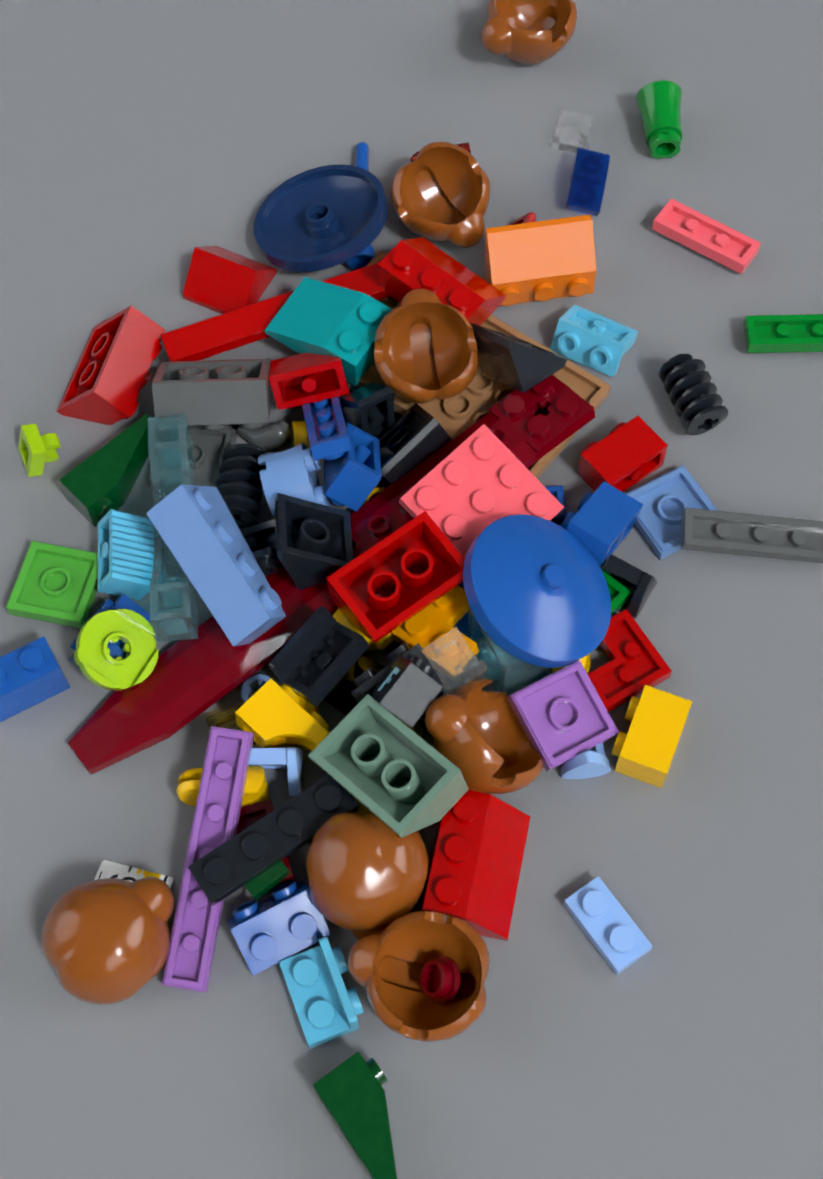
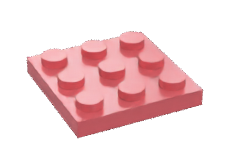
(476, 488)

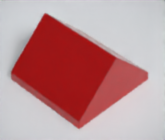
(225, 279)

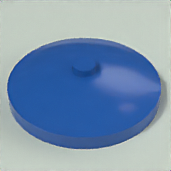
(537, 591)

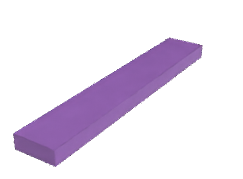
(213, 824)

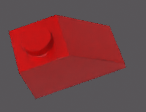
(306, 379)

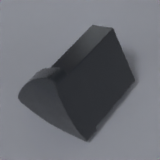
(633, 578)

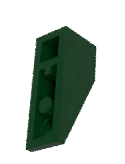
(108, 474)
(361, 1112)

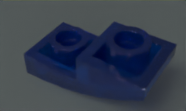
(587, 181)

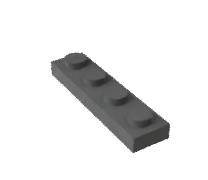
(752, 535)

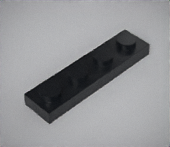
(270, 839)

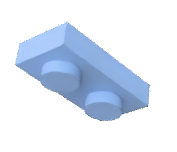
(607, 925)

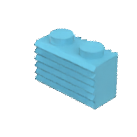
(125, 554)

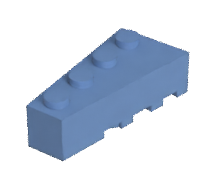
(217, 561)

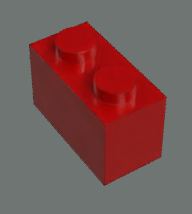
(623, 456)

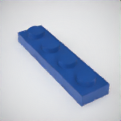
(326, 429)

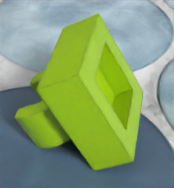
(37, 449)

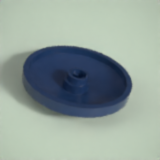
(321, 218)

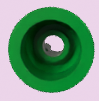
(661, 117)

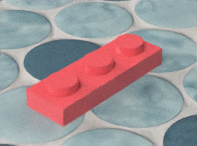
(706, 236)

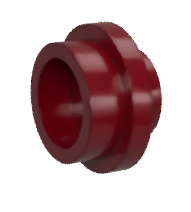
(440, 978)

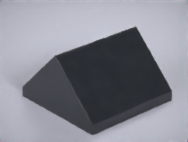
(514, 359)
(410, 442)
(311, 539)

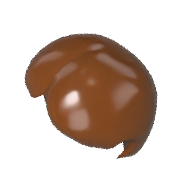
(528, 28)
(442, 195)
(425, 349)
(483, 739)
(365, 872)
(109, 937)
(391, 970)

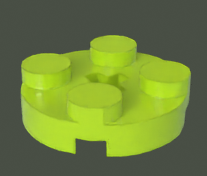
(94, 657)

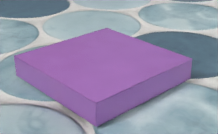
(562, 715)

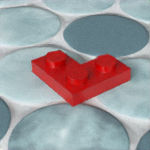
(632, 663)

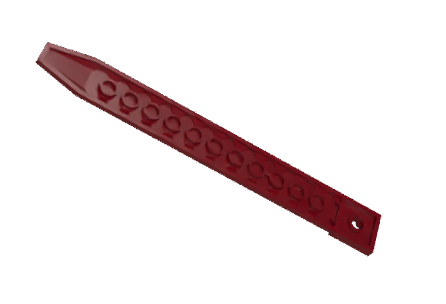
(205, 669)

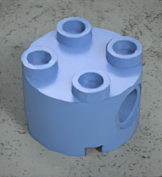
(293, 475)

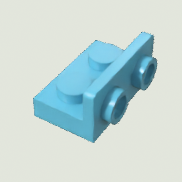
(592, 339)
(320, 994)

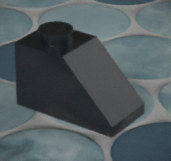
(369, 408)

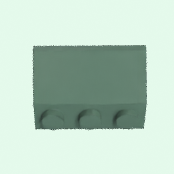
(390, 768)

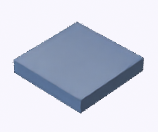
(663, 508)

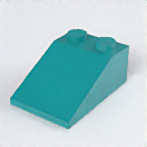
(330, 323)

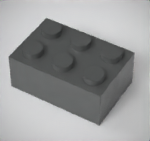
(215, 392)

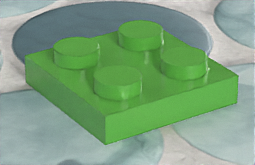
(55, 585)

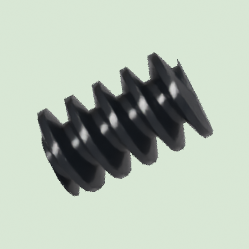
(692, 394)
(241, 482)

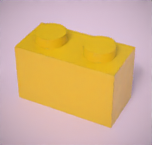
(652, 735)

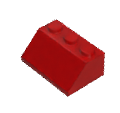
(423, 265)
(113, 368)
(396, 578)
(478, 863)

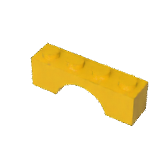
(281, 721)

